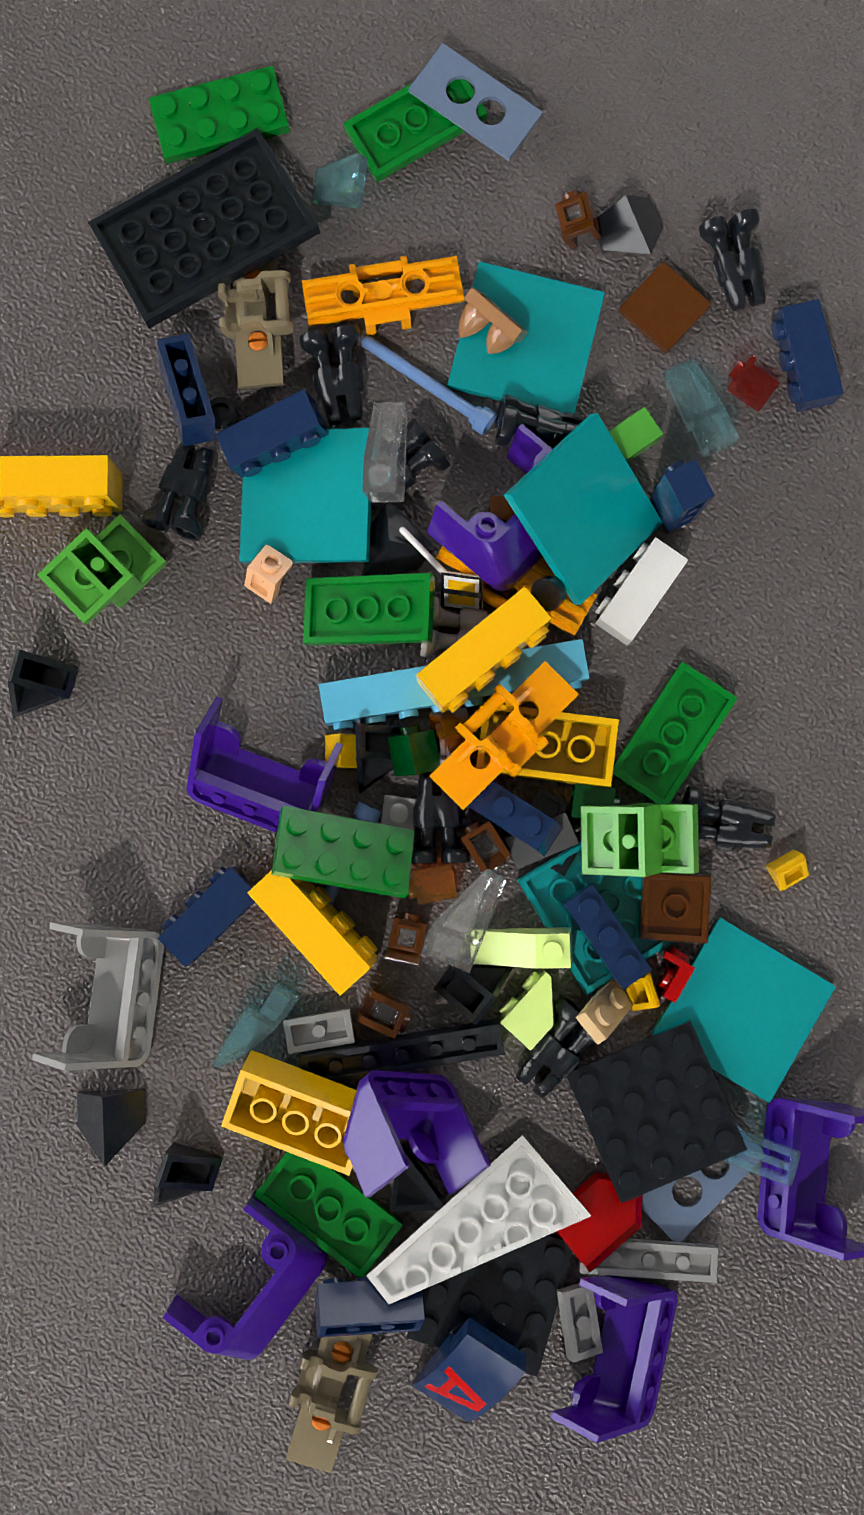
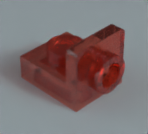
(751, 384)

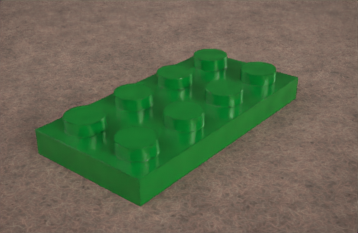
(218, 113)
(404, 129)
(369, 609)
(673, 734)
(343, 852)
(329, 1211)

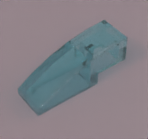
(701, 408)
(258, 1023)

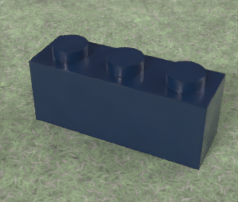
(807, 355)
(186, 389)
(272, 434)
(681, 494)
(516, 817)
(207, 915)
(606, 936)
(361, 1309)

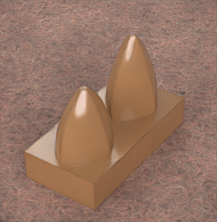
(481, 311)

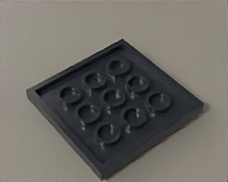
(656, 1111)
(505, 1295)

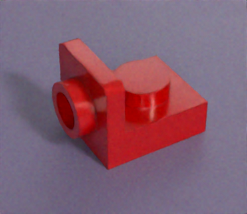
(674, 979)

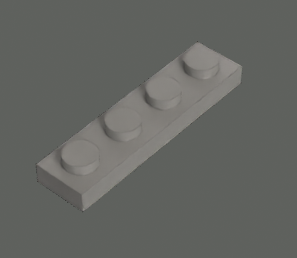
(661, 1261)

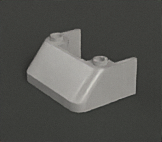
(121, 999)

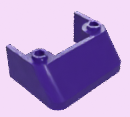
(486, 544)
(250, 784)
(416, 1109)
(800, 1210)
(296, 1267)
(629, 1372)

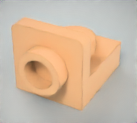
(266, 573)

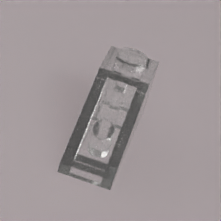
(386, 453)
(462, 926)

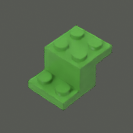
(102, 569)
(639, 839)

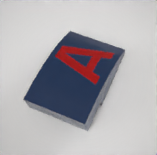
(471, 1371)

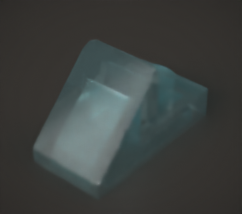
(341, 182)

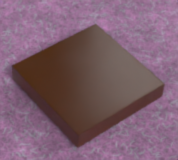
(664, 307)
(675, 907)

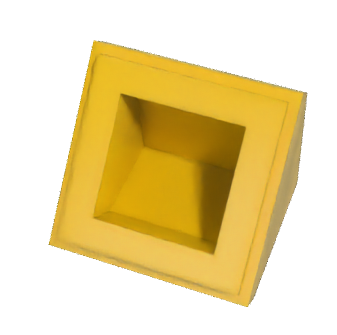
(348, 753)
(788, 869)
(643, 993)

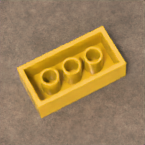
(60, 485)
(483, 650)
(577, 751)
(316, 929)
(291, 1110)

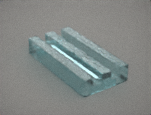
(760, 1170)

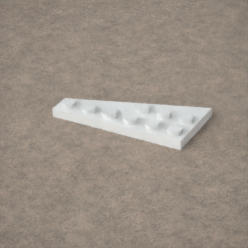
(492, 1215)

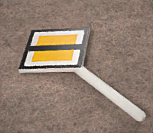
(457, 589)

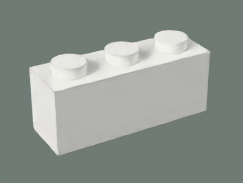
(640, 590)

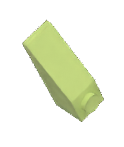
(527, 948)

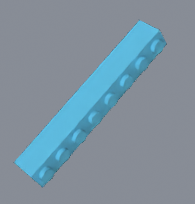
(399, 693)

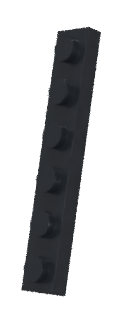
(406, 1051)

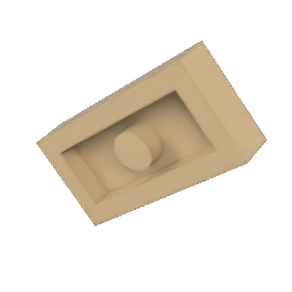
(604, 1011)

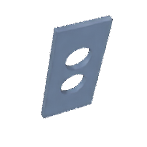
(449, 66)
(680, 1219)

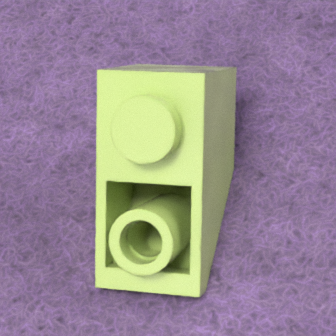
(532, 1012)

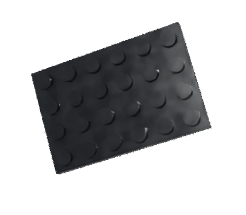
(204, 227)

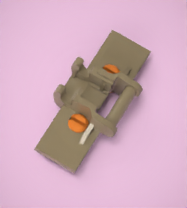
(246, 321)
(318, 1391)

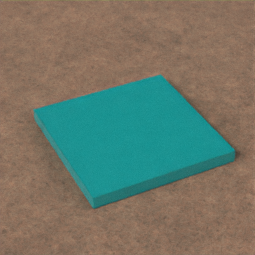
(551, 357)
(310, 503)
(584, 508)
(621, 894)
(748, 1008)

